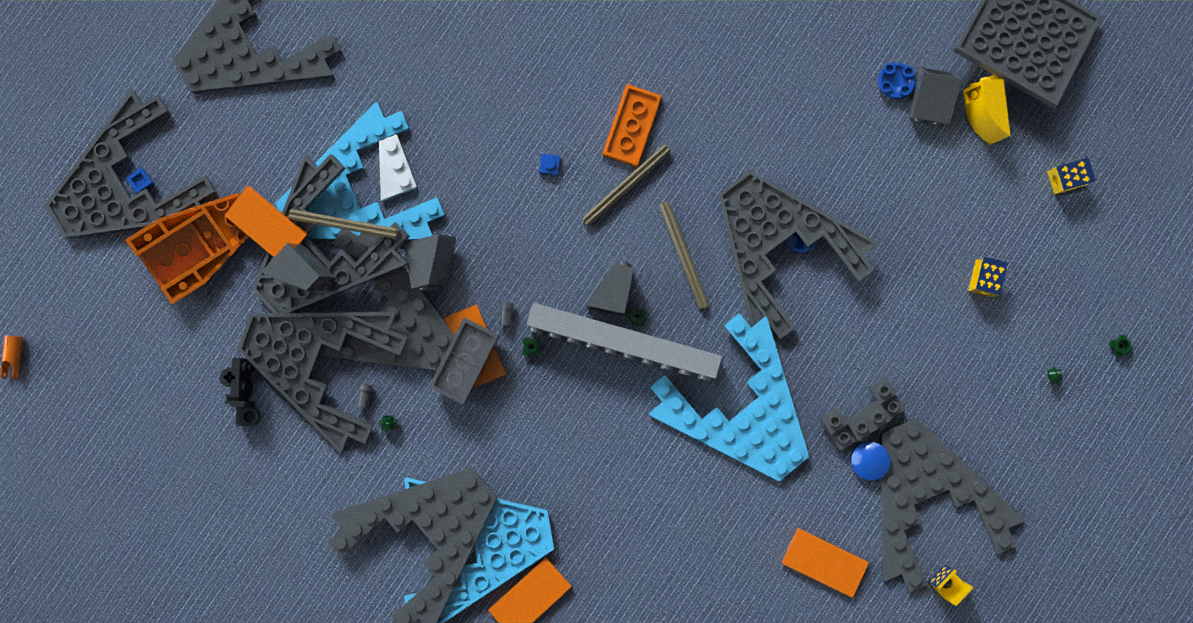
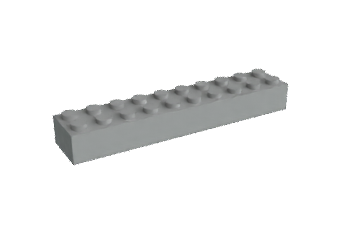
(624, 341)

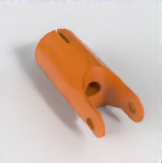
(11, 356)

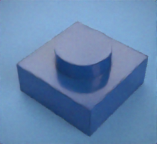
(549, 164)
(140, 180)

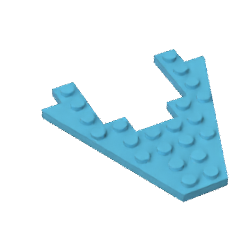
(339, 197)
(763, 433)
(507, 544)

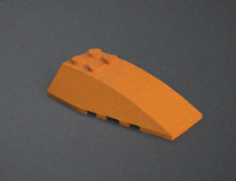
(188, 246)

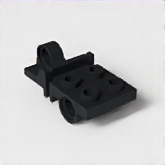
(239, 380)

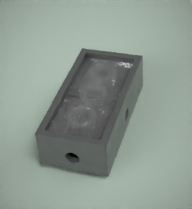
(464, 361)

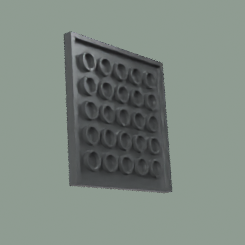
(1029, 43)

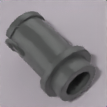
(506, 313)
(364, 395)

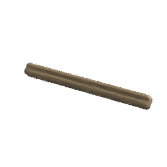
(626, 185)
(345, 224)
(684, 255)

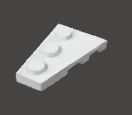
(394, 169)

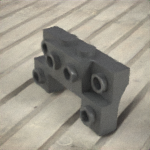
(867, 419)

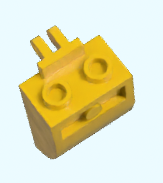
(987, 109)

